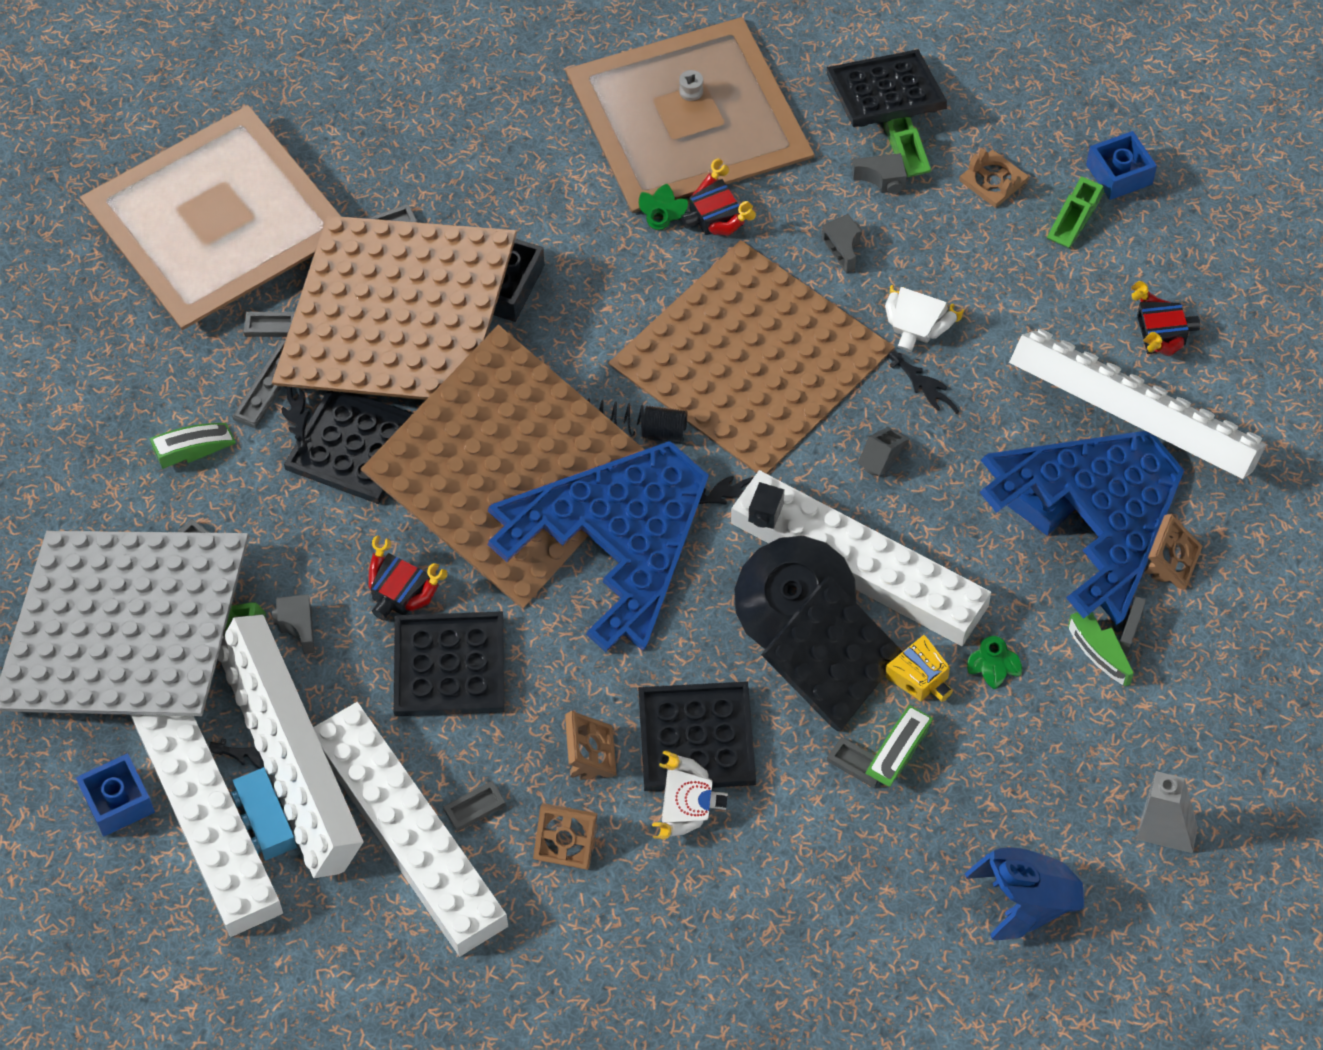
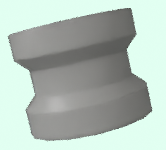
(695, 89)

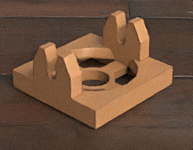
(985, 158)
(1169, 535)
(578, 731)
(544, 853)

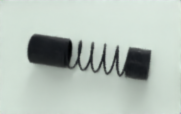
(656, 422)

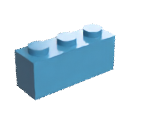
(263, 814)

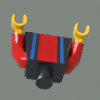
(715, 206)
(1162, 322)
(399, 584)

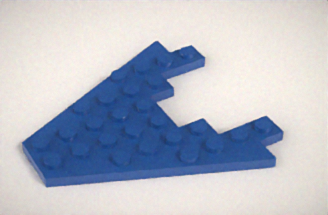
(1117, 487)
(633, 511)

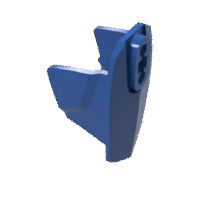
(1036, 882)

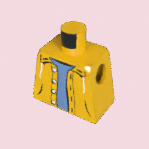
(920, 671)

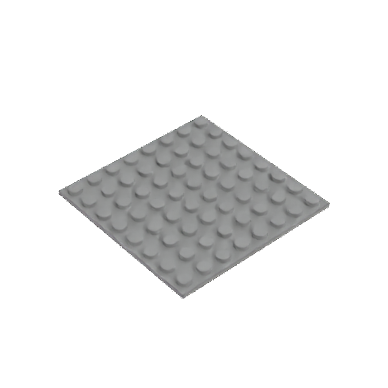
(122, 623)

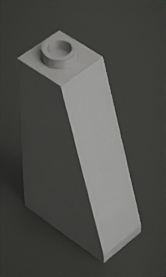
(1168, 814)

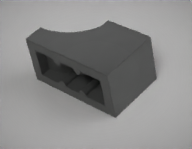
(883, 171)
(841, 238)
(882, 450)
(295, 618)

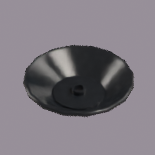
(776, 567)

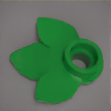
(662, 204)
(994, 665)

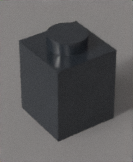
(766, 505)

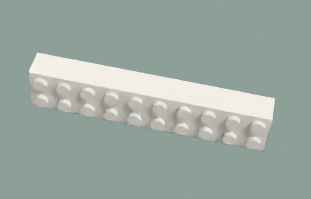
(1139, 403)
(879, 564)
(289, 747)
(209, 821)
(410, 830)

